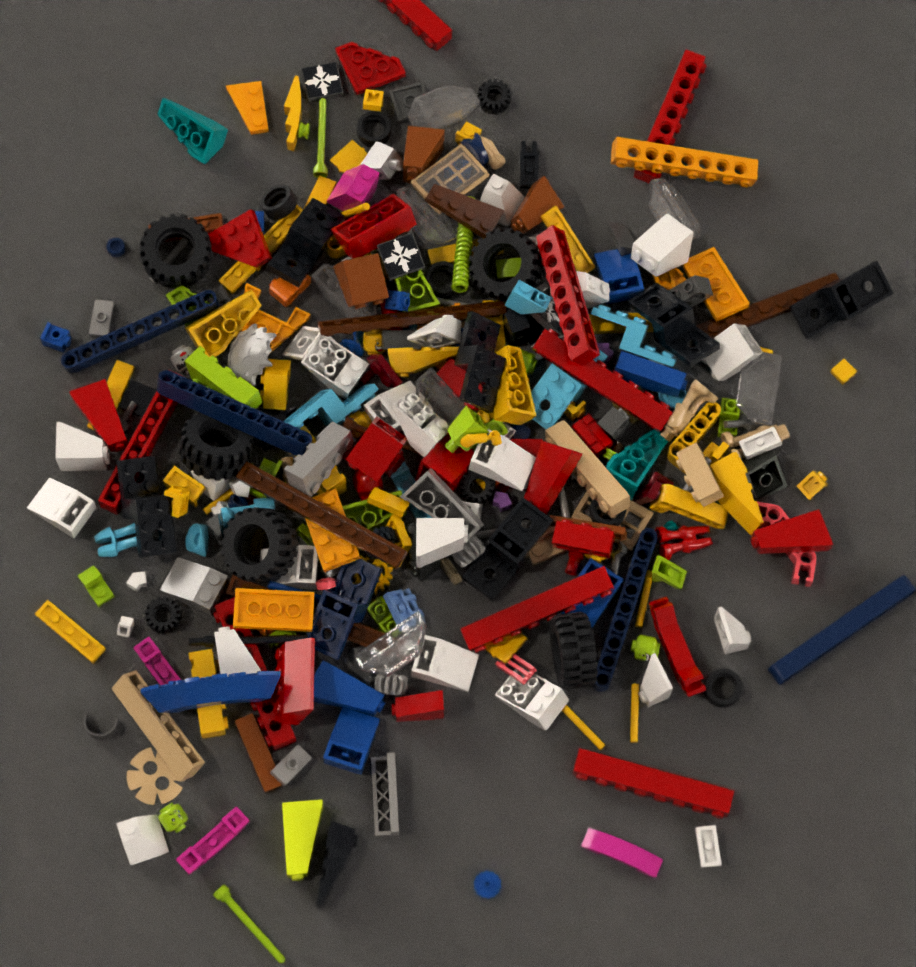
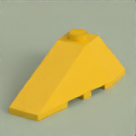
(221, 325)
(410, 360)
(738, 498)

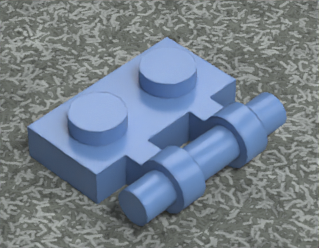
(402, 604)

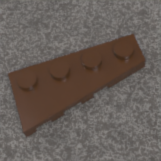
(466, 210)

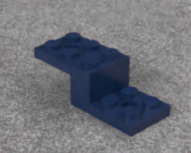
(343, 606)

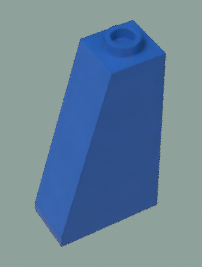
(651, 374)
(342, 690)

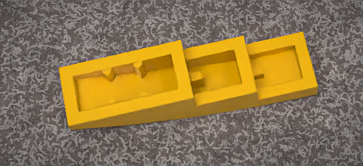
(293, 109)

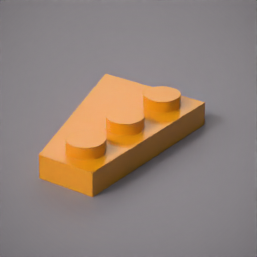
(250, 104)

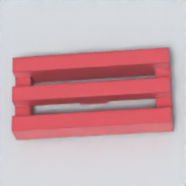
(528, 675)

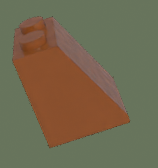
(421, 150)
(537, 202)
(362, 281)

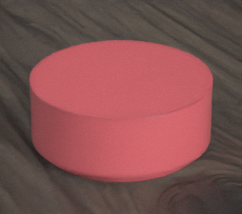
(325, 583)

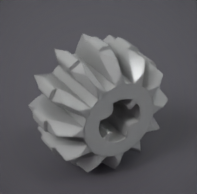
(470, 552)
(394, 684)

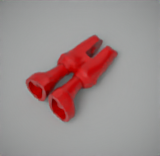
(689, 542)

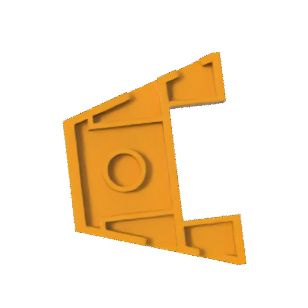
(275, 325)

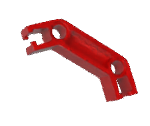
(675, 647)

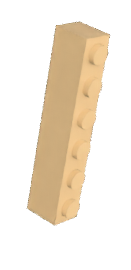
(590, 471)
(158, 727)

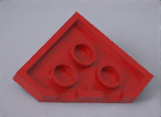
(368, 67)
(241, 240)

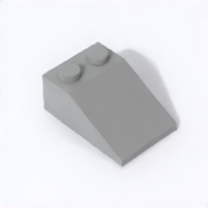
(195, 585)

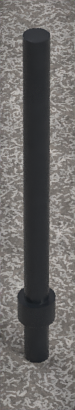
(209, 641)

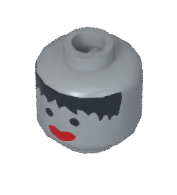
(178, 357)

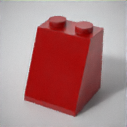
(376, 449)
(446, 465)

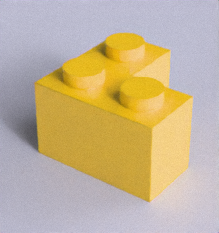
(276, 384)

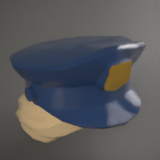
(484, 151)

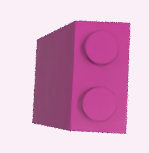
(354, 188)

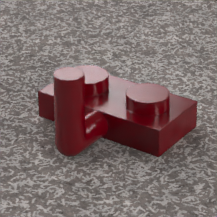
(383, 369)
(651, 490)

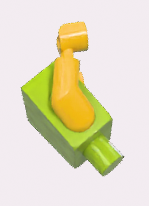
(470, 429)

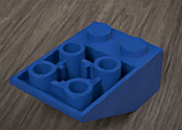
(620, 274)
(599, 605)
(351, 741)

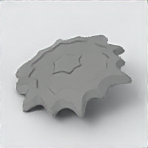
(250, 353)

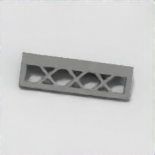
(392, 790)

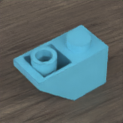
(527, 300)

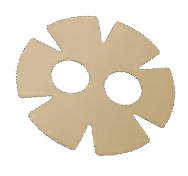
(140, 779)

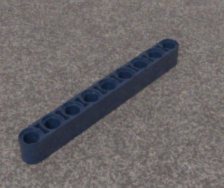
(130, 331)
(233, 413)
(625, 600)
(841, 629)

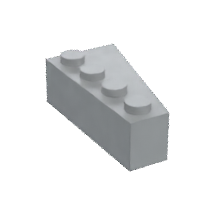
(319, 459)
(439, 501)

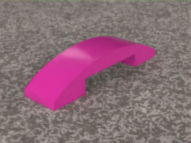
(155, 662)
(213, 841)
(622, 851)

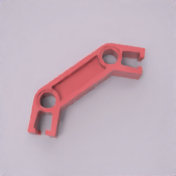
(767, 509)

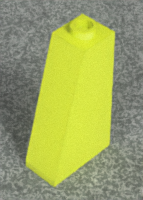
(301, 828)

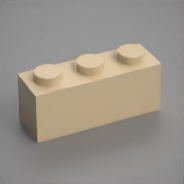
(699, 475)

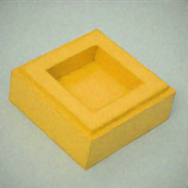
(843, 371)

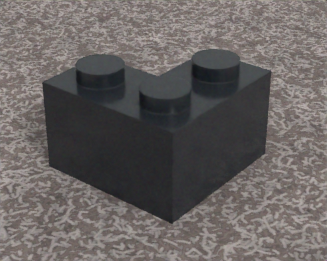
(520, 327)

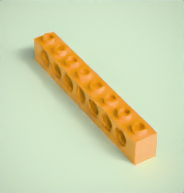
(710, 160)

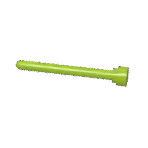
(320, 168)
(223, 894)

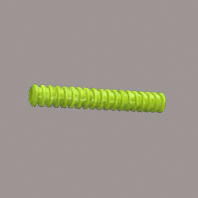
(461, 262)

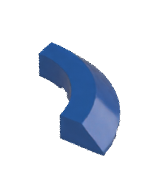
(212, 690)

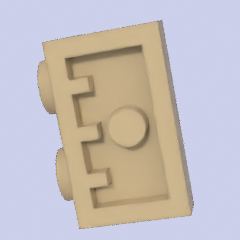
(544, 549)

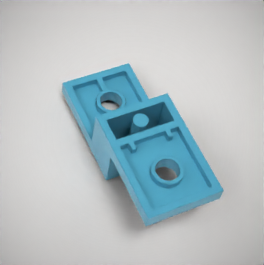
(634, 335)
(559, 390)
(329, 406)

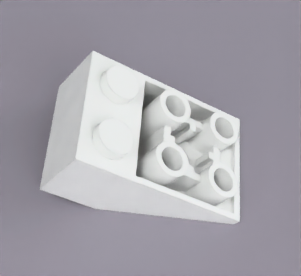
(335, 365)
(382, 404)
(419, 422)
(503, 462)
(62, 507)
(304, 570)
(445, 664)
(535, 700)

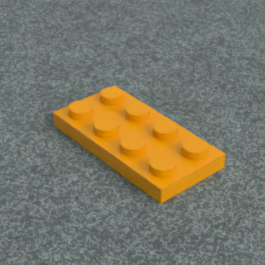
(727, 295)
(330, 548)
(273, 610)

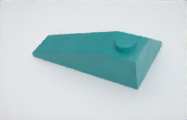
(198, 133)
(636, 461)

